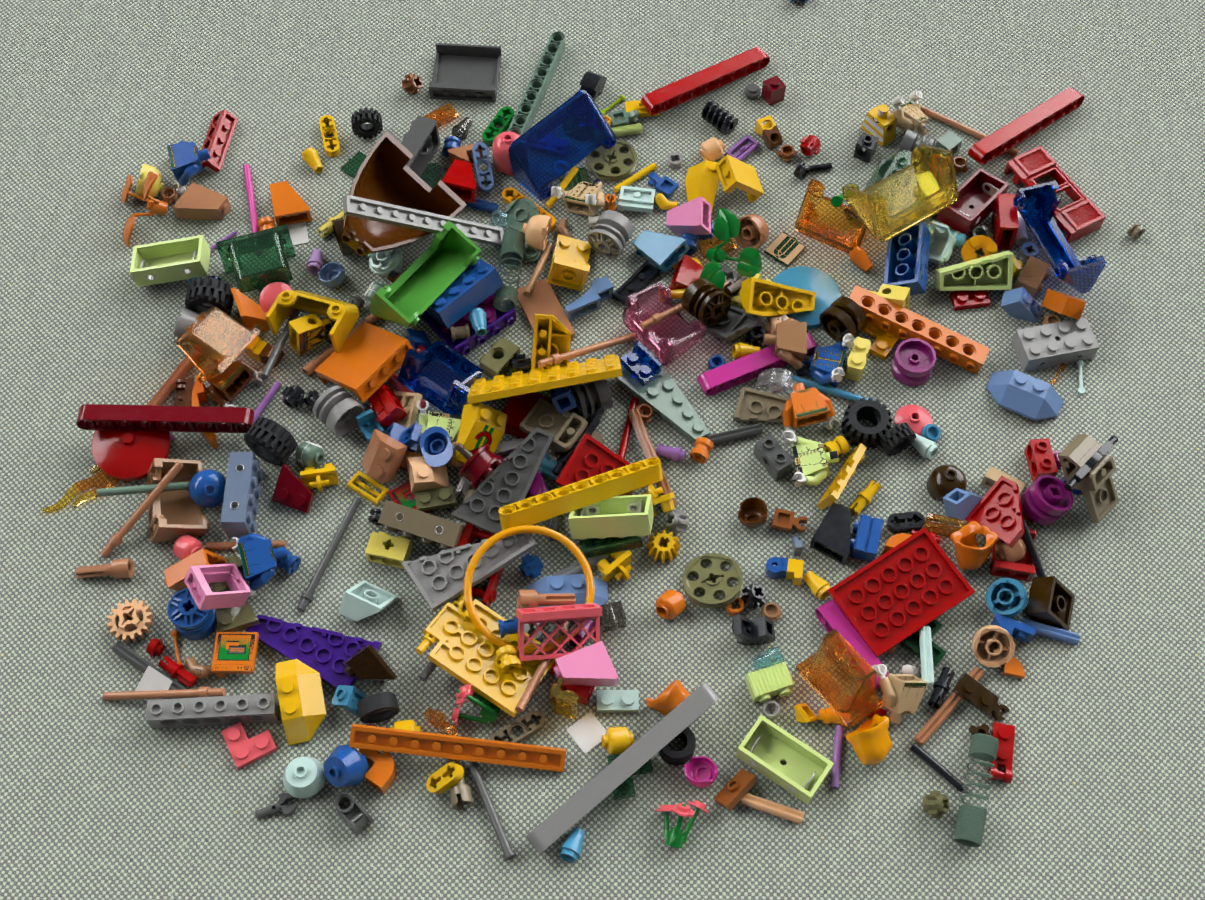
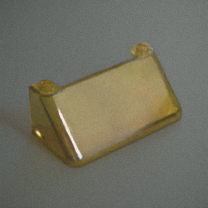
(906, 195)

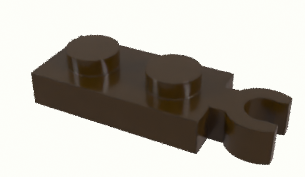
(979, 697)

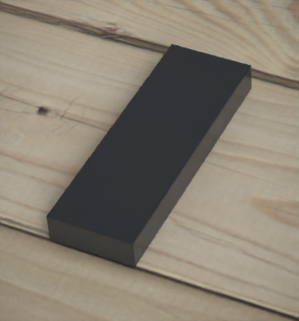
(636, 282)

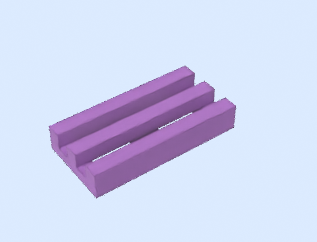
(746, 150)

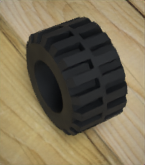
(209, 293)
(870, 411)
(270, 441)

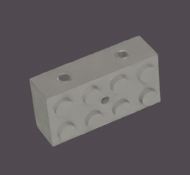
(1039, 349)

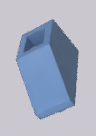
(1021, 305)
(960, 503)

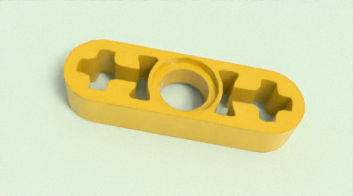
(329, 141)

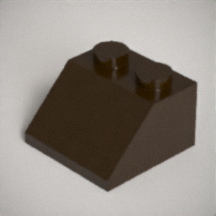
(1050, 602)

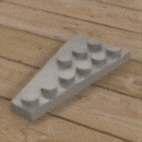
(442, 575)

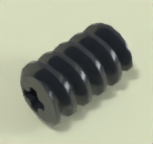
(718, 117)

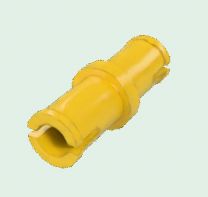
(864, 498)

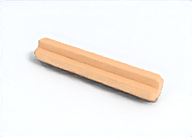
(773, 808)

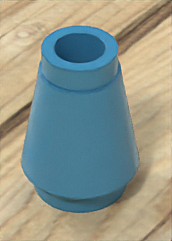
(478, 321)
(572, 846)

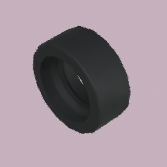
(378, 707)

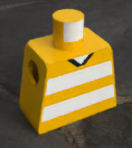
(880, 124)

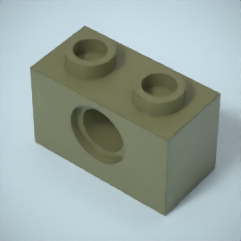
(502, 349)

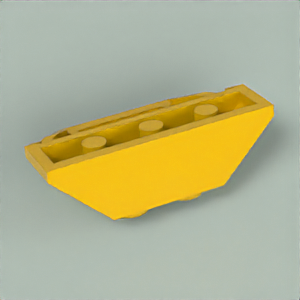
(549, 338)
(299, 700)

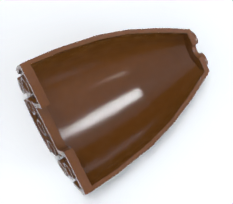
(389, 180)

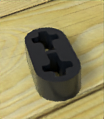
(904, 521)

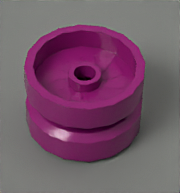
(913, 362)
(1046, 500)

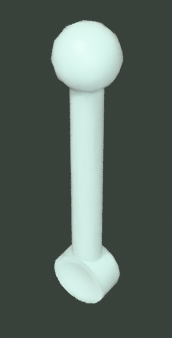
(1081, 390)

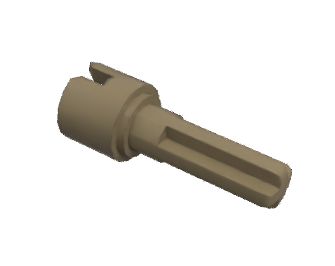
(460, 792)

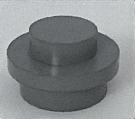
(752, 91)

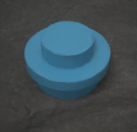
(931, 432)

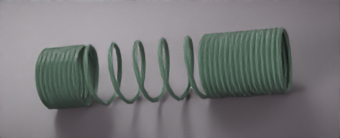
(511, 254)
(972, 818)

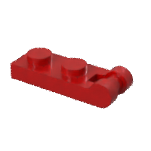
(1005, 735)

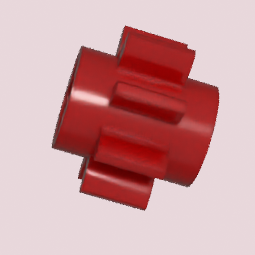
(810, 145)

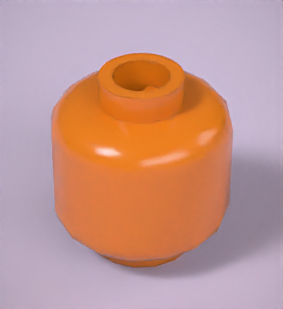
(670, 604)

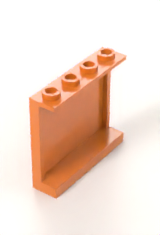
(365, 360)

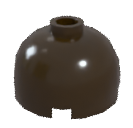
(944, 480)

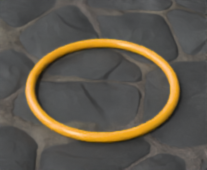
(590, 589)

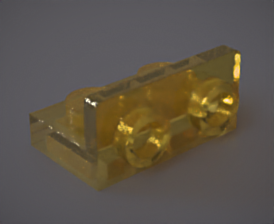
(564, 702)

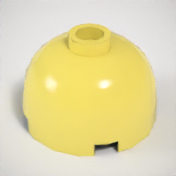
(157, 186)

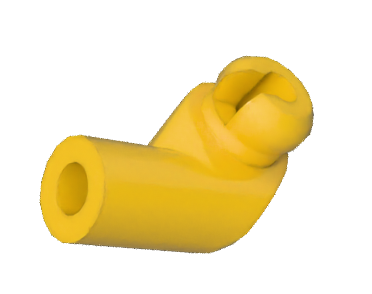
(663, 203)

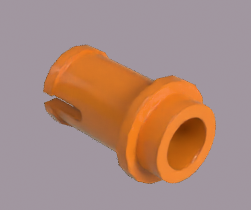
(610, 203)

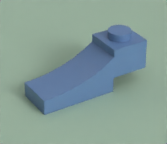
(600, 290)

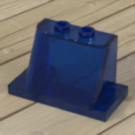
(439, 376)

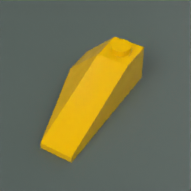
(703, 181)

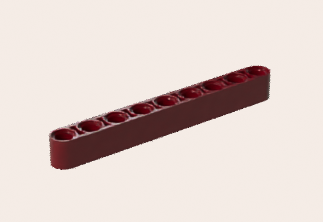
(165, 418)

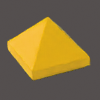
(804, 713)

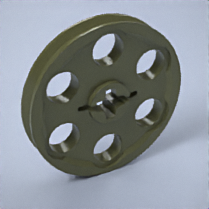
(616, 163)
(711, 589)

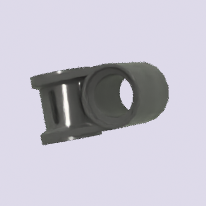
(355, 816)

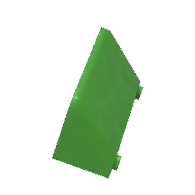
(426, 278)

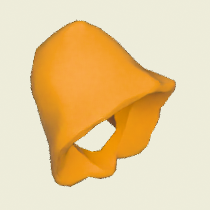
(871, 741)

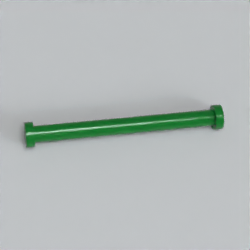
(836, 201)

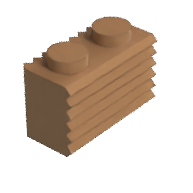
(1032, 276)

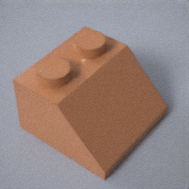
(383, 457)

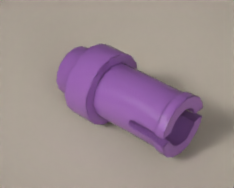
(675, 454)

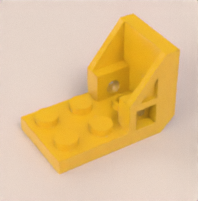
(570, 263)

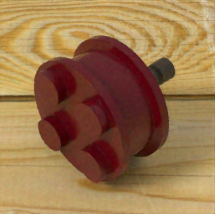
(479, 464)

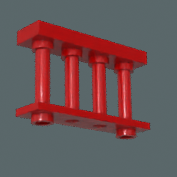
(489, 596)

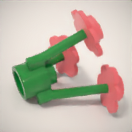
(488, 710)
(675, 836)

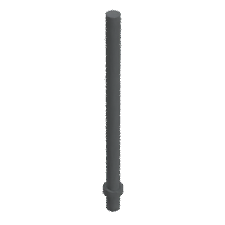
(279, 346)
(307, 596)

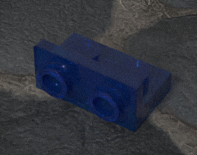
(641, 364)

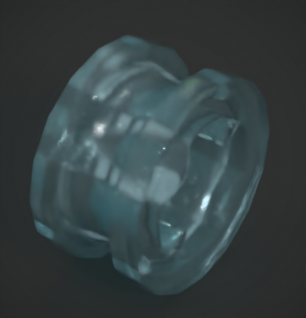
(499, 218)

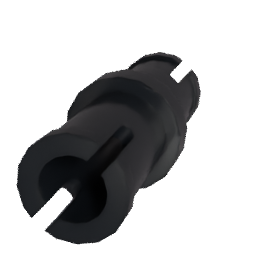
(941, 688)

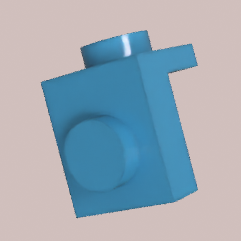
(367, 423)

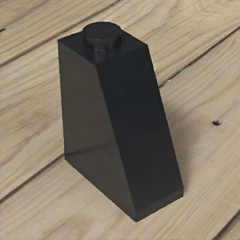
(834, 534)

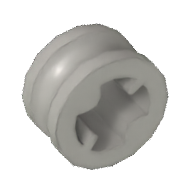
(673, 157)

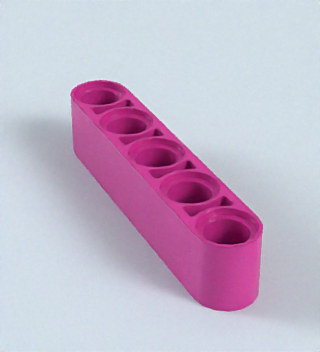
(833, 618)

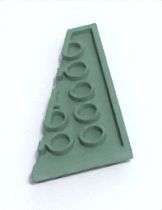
(668, 401)

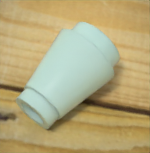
(925, 447)

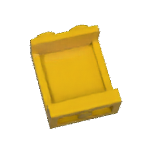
(738, 174)

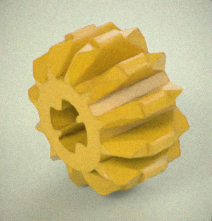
(663, 539)

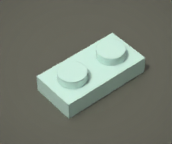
(617, 701)

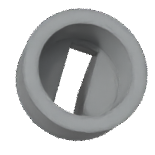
(768, 708)

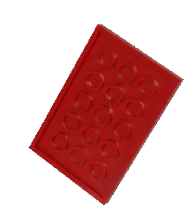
(900, 592)

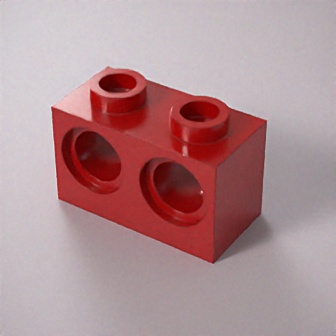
(1040, 458)

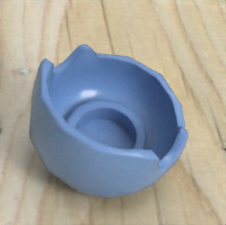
(332, 274)

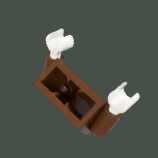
(232, 382)

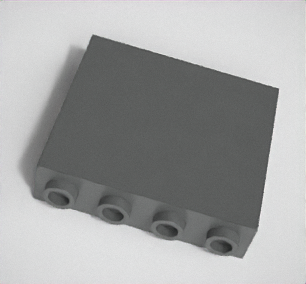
(466, 72)

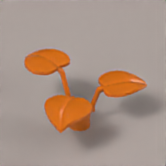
(153, 205)

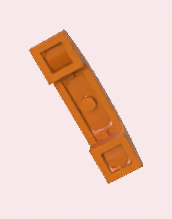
(199, 396)

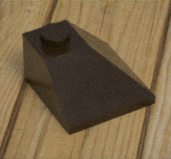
(367, 666)

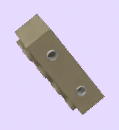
(421, 524)

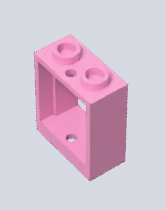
(199, 577)

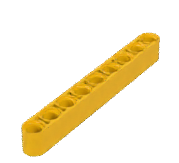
(581, 493)

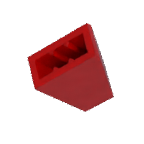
(461, 180)

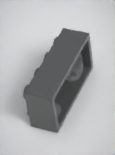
(421, 137)

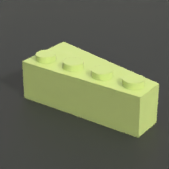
(983, 273)

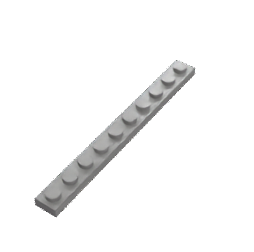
(419, 219)

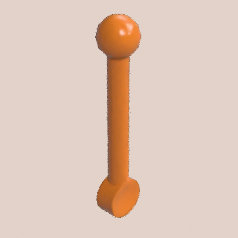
(174, 633)

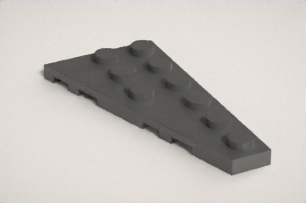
(505, 484)

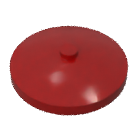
(129, 453)

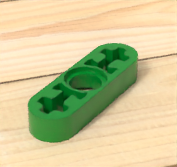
(498, 119)

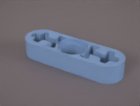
(480, 180)

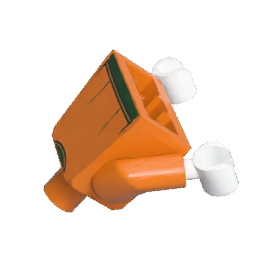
(807, 408)

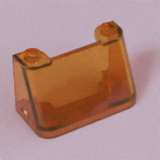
(829, 224)

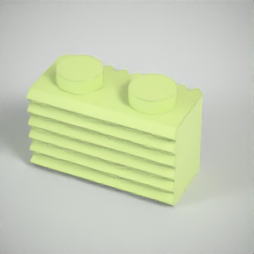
(769, 682)

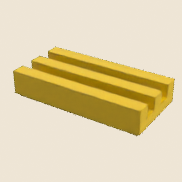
(380, 496)

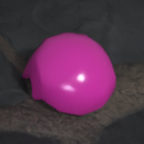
(701, 771)

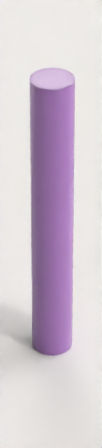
(266, 400)
(837, 751)

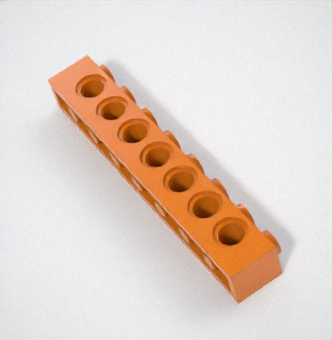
(907, 325)

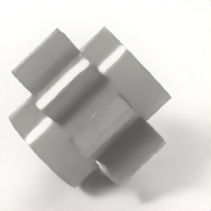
(676, 521)

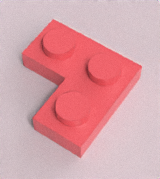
(246, 750)

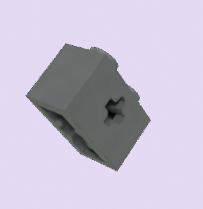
(773, 457)

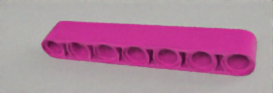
(744, 369)

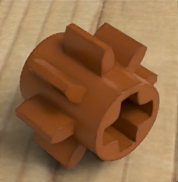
(412, 83)

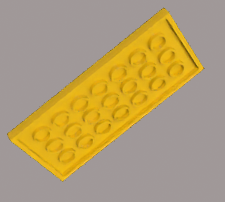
(546, 379)

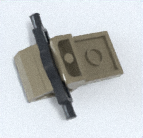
(565, 427)
(1090, 470)

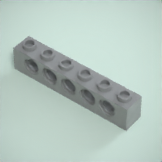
(212, 711)

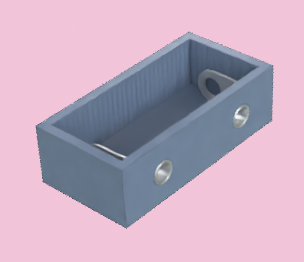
(241, 494)

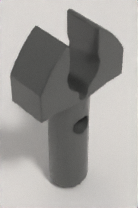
(278, 807)

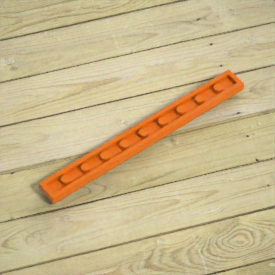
(457, 747)

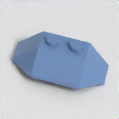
(1024, 395)
(571, 584)

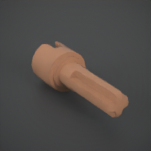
(118, 569)
(532, 599)

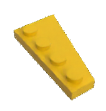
(842, 477)

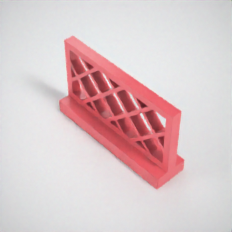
(552, 614)

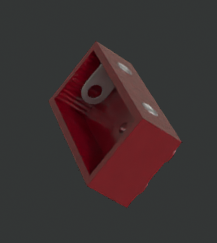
(976, 193)

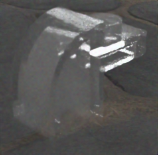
(776, 381)

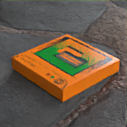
(235, 652)

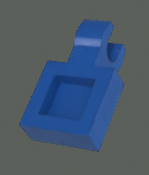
(663, 185)

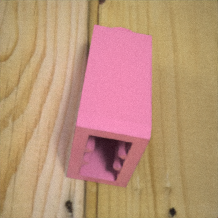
(690, 217)
(587, 667)

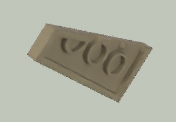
(759, 406)

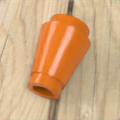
(860, 259)

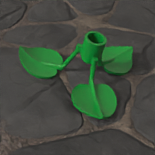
(727, 227)

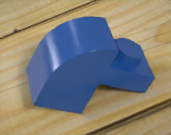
(407, 436)

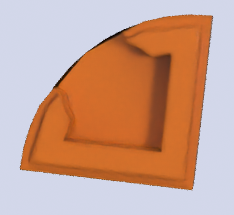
(1013, 669)

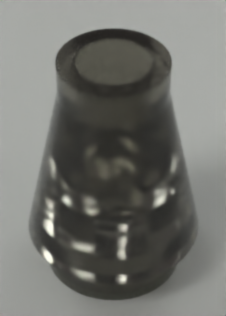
(462, 128)

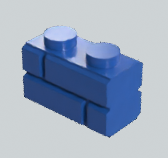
(867, 538)

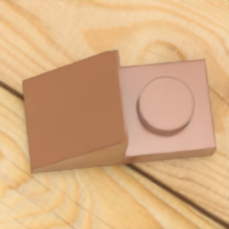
(463, 153)

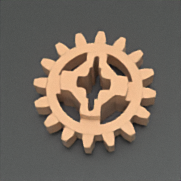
(130, 620)

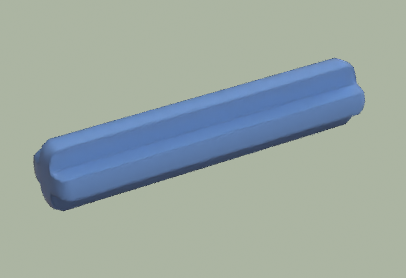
(1053, 632)

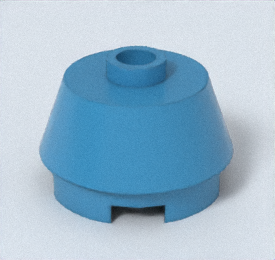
(1006, 597)

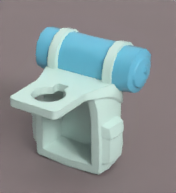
(942, 242)

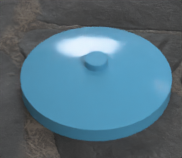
(815, 281)

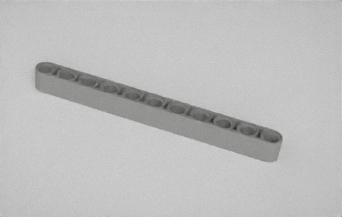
(622, 767)

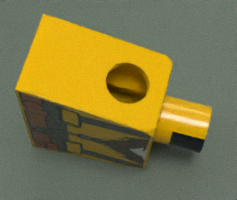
(307, 332)

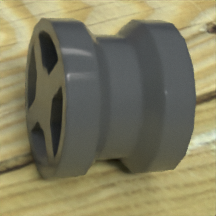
(1028, 249)

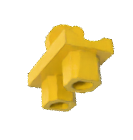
(319, 477)
(666, 500)
(617, 569)

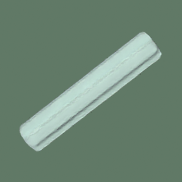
(926, 655)

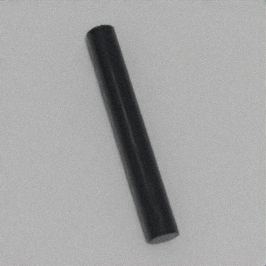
(1032, 551)
(937, 767)

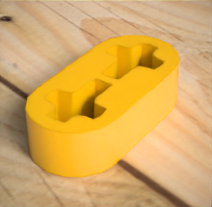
(445, 779)

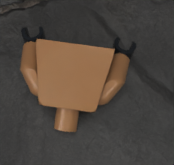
(790, 343)

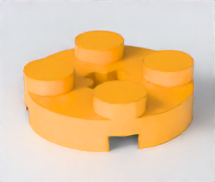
(975, 243)

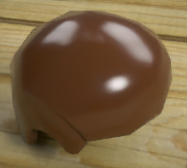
(752, 512)

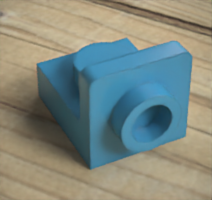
(348, 698)

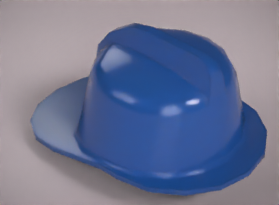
(436, 446)

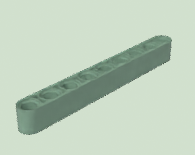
(538, 84)

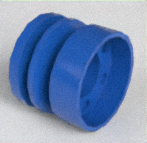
(188, 619)

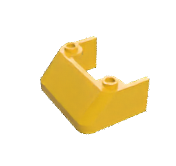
(342, 312)

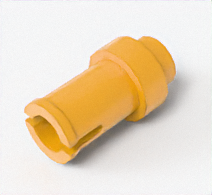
(828, 716)

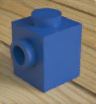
(563, 399)

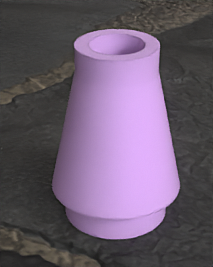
(315, 262)

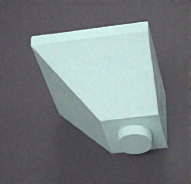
(365, 600)

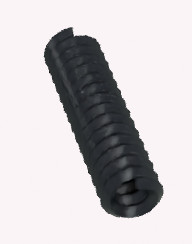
(820, 167)

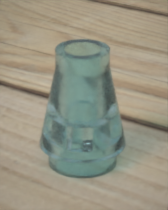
(768, 658)

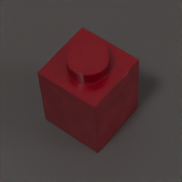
(773, 90)

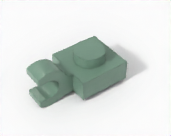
(621, 118)

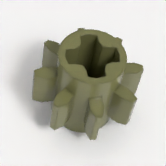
(935, 804)

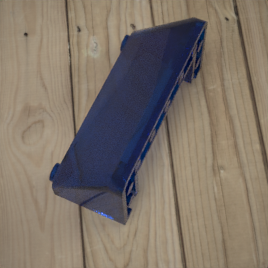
(559, 143)
(1037, 207)

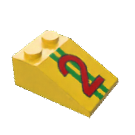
(479, 427)

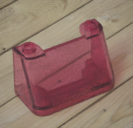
(668, 338)

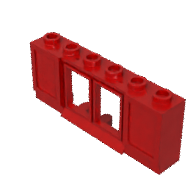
(1076, 218)

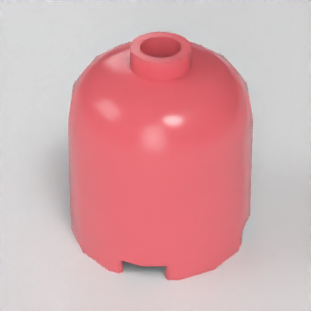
(500, 152)

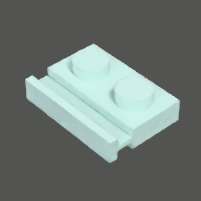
(636, 199)

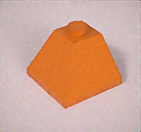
(250, 311)

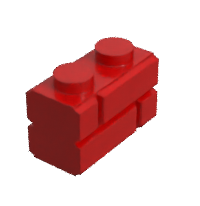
(386, 406)

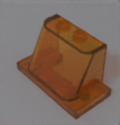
(215, 342)
(842, 679)

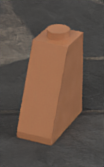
(201, 204)

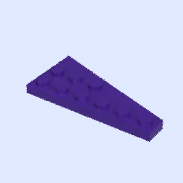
(313, 646)

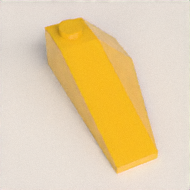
(771, 298)

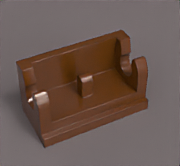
(184, 392)

